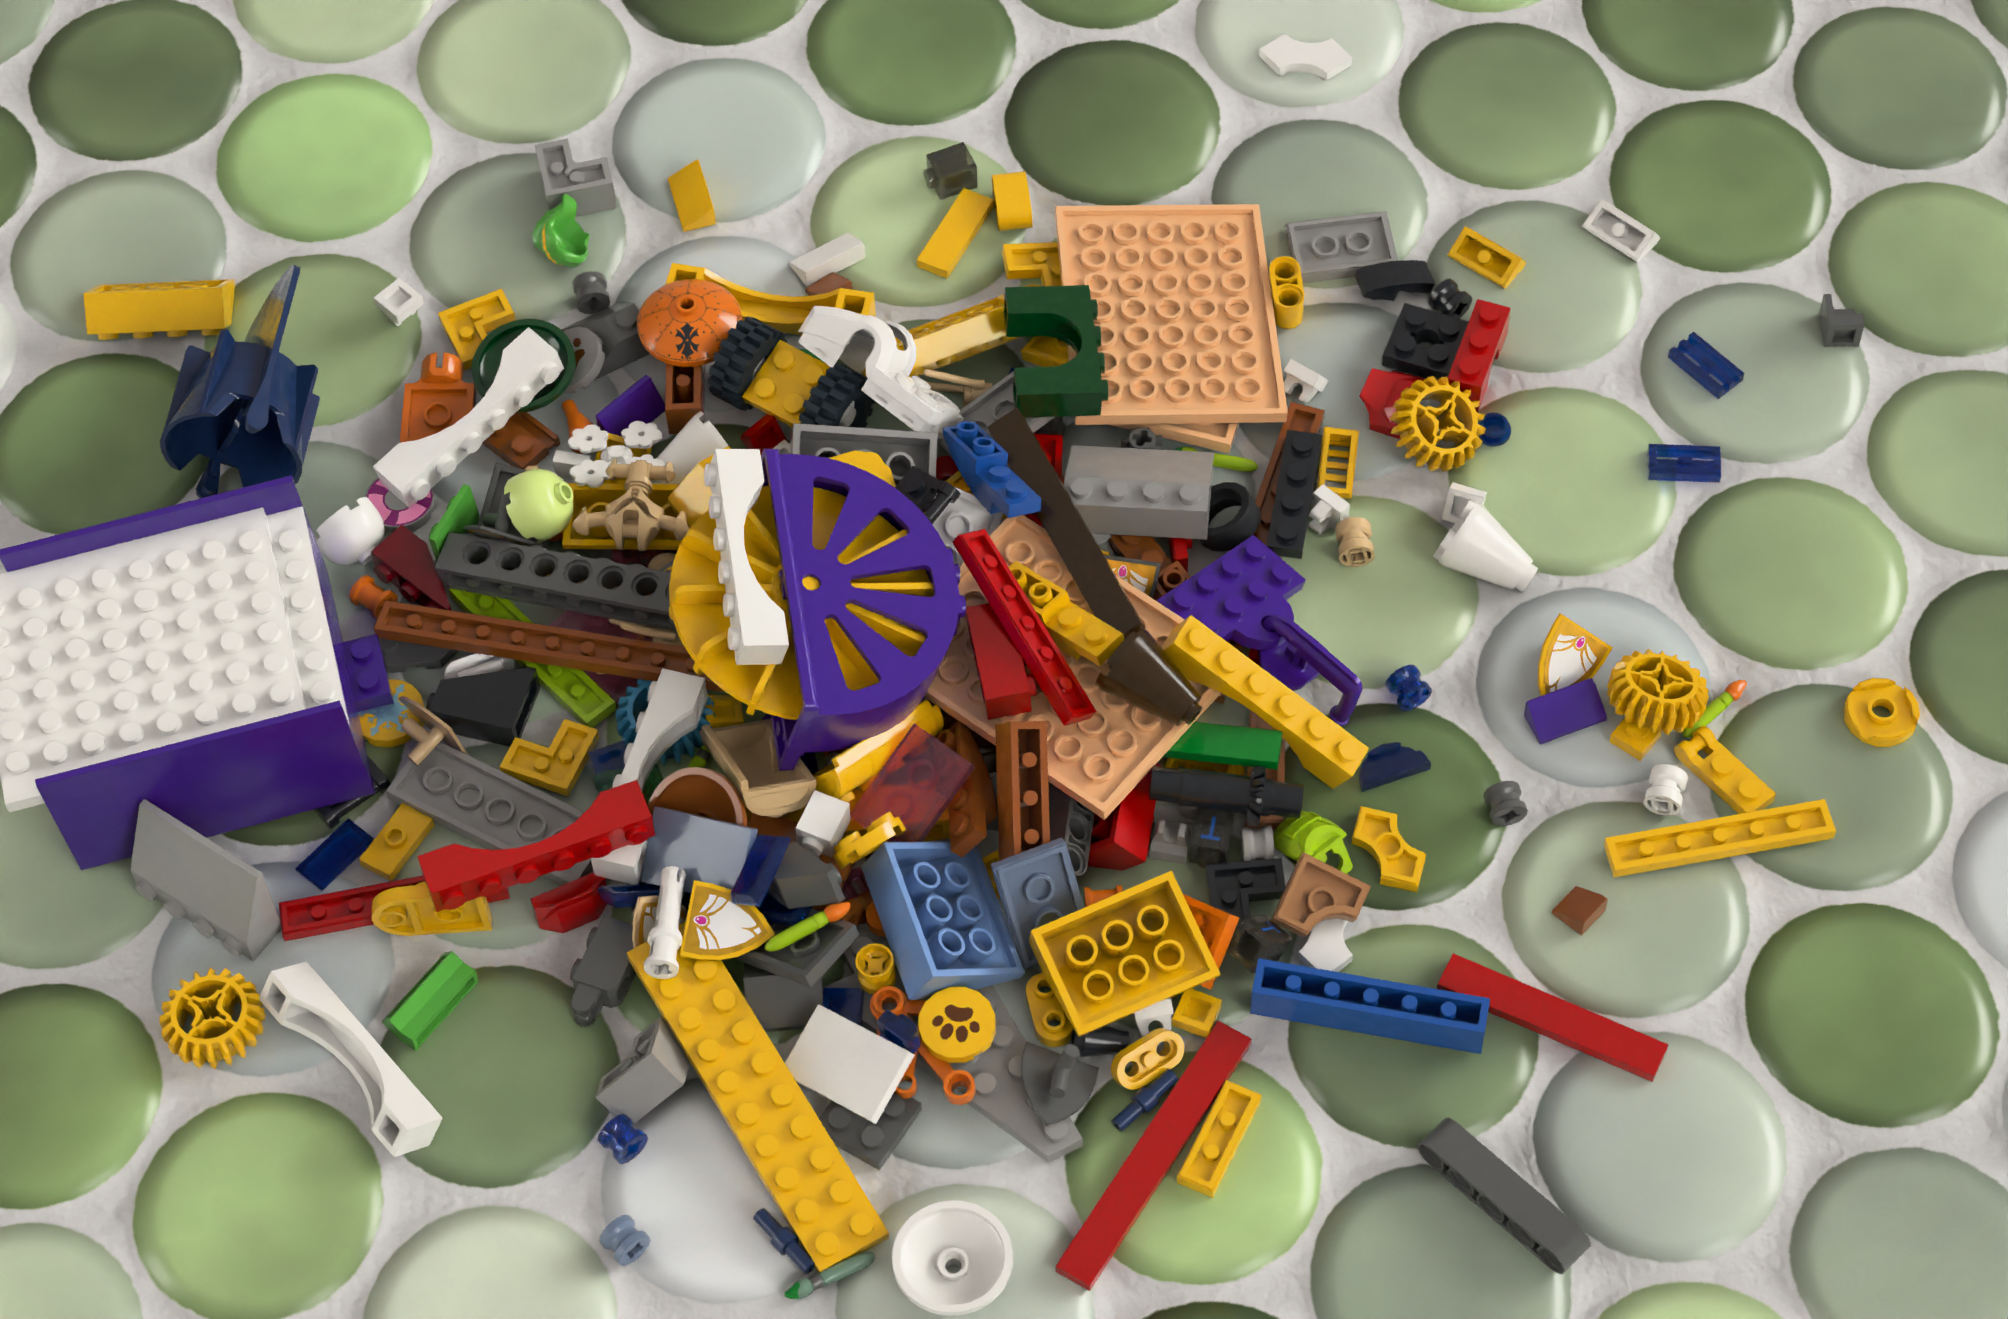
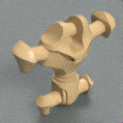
(633, 512)

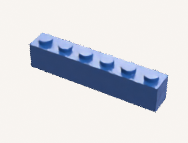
(1369, 1006)

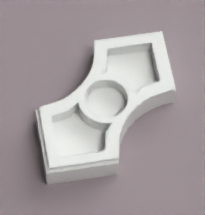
(1290, 56)
(1326, 947)

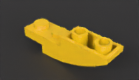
(1069, 625)

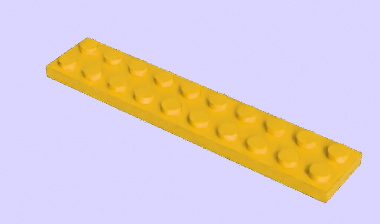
(764, 1108)

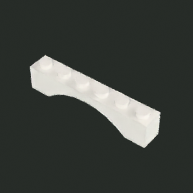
(420, 464)
(756, 622)
(672, 712)
(397, 1108)

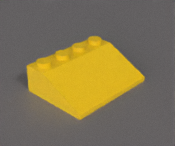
(1123, 954)

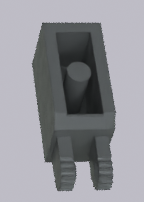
(604, 970)

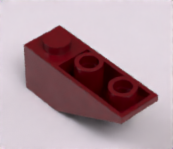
(410, 567)

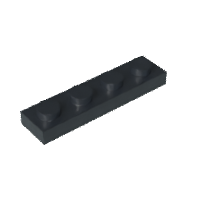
(1294, 493)

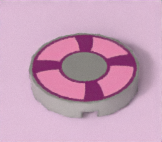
(395, 512)

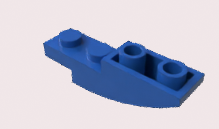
(986, 471)

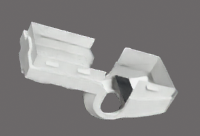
(871, 344)

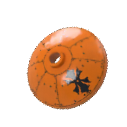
(692, 334)

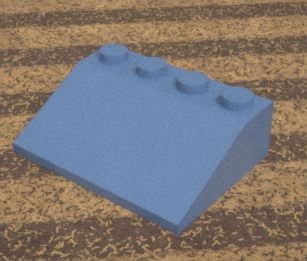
(940, 918)

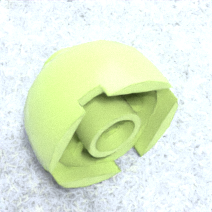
(539, 504)

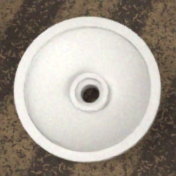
(948, 1236)

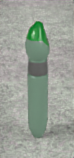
(805, 1286)

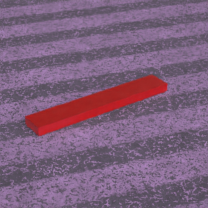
(1024, 627)
(341, 909)
(1556, 1018)

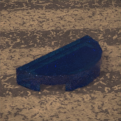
(1391, 763)

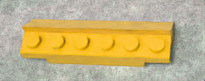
(958, 335)

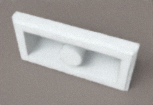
(1620, 231)
(828, 258)

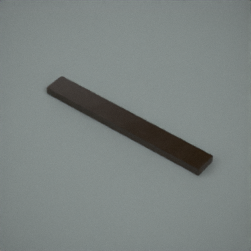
(1066, 525)

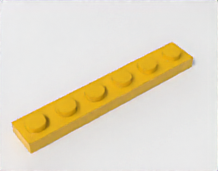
(1719, 838)

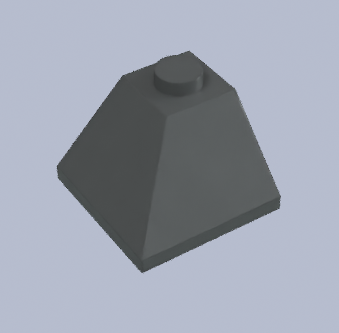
(619, 335)

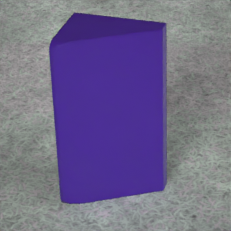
(637, 403)
(1565, 711)

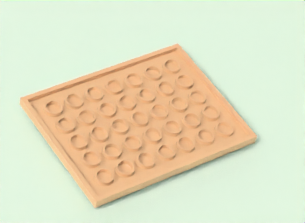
(1177, 311)
(1090, 759)

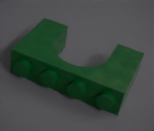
(1068, 316)

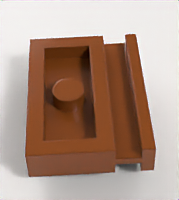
(522, 441)

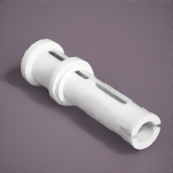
(665, 936)

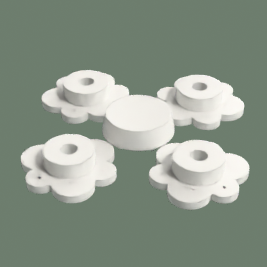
(592, 439)

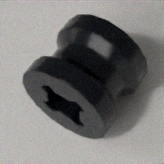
(1450, 299)

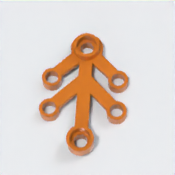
(950, 1077)

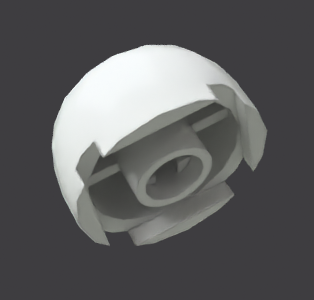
(351, 534)

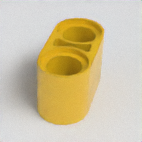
(1012, 201)
(1286, 292)

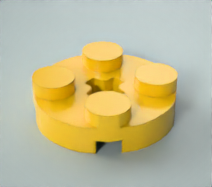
(856, 847)

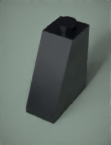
(487, 705)

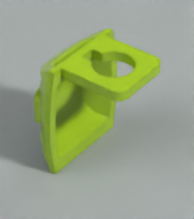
(1312, 836)

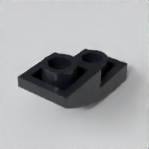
(1388, 278)

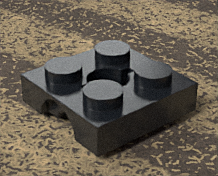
(1419, 326)

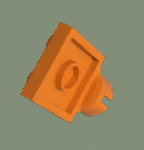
(436, 399)

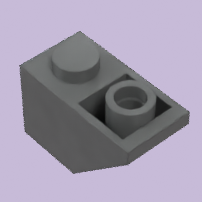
(805, 880)

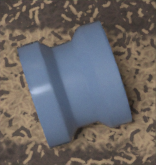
(624, 1240)

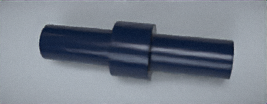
(1144, 1100)
(784, 1240)

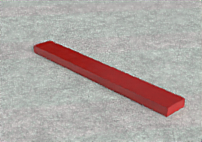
(1153, 1156)

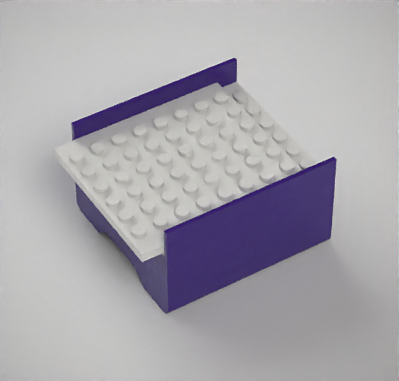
(181, 669)

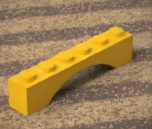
(779, 311)
(1316, 739)

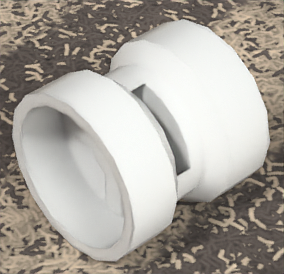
(1666, 785)

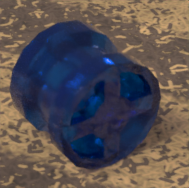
(1408, 687)
(622, 1138)

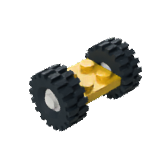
(769, 374)

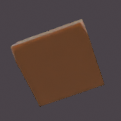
(829, 283)
(1580, 909)

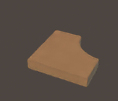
(1318, 894)

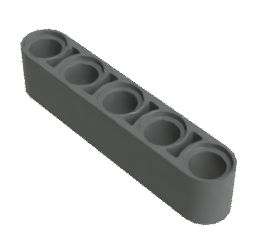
(1073, 824)
(1504, 1195)

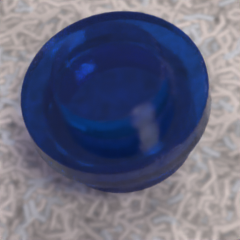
(1497, 429)

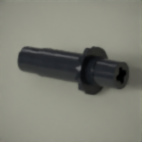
(1227, 792)

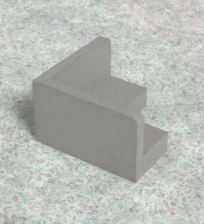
(586, 181)
(647, 1075)

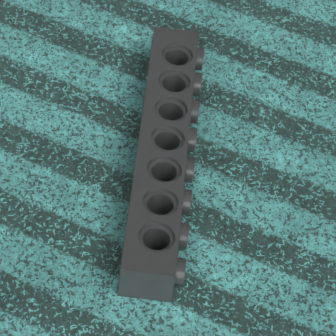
(460, 570)

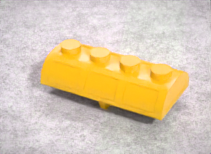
(866, 758)

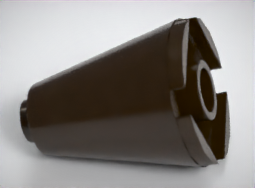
(1150, 680)

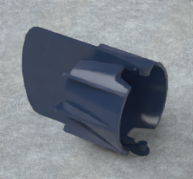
(244, 402)

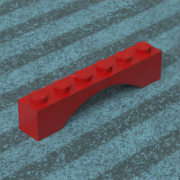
(466, 873)

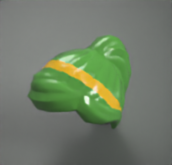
(561, 235)

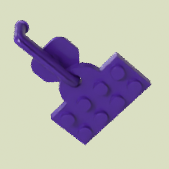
(1245, 601)

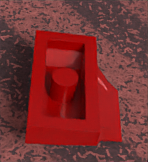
(1379, 397)
(569, 904)

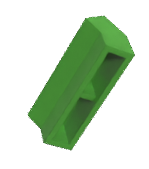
(431, 1000)

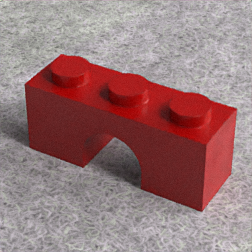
(1479, 348)

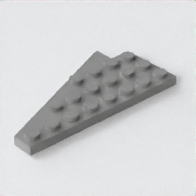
(995, 1072)

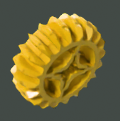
(1420, 427)
(1657, 691)
(213, 1031)

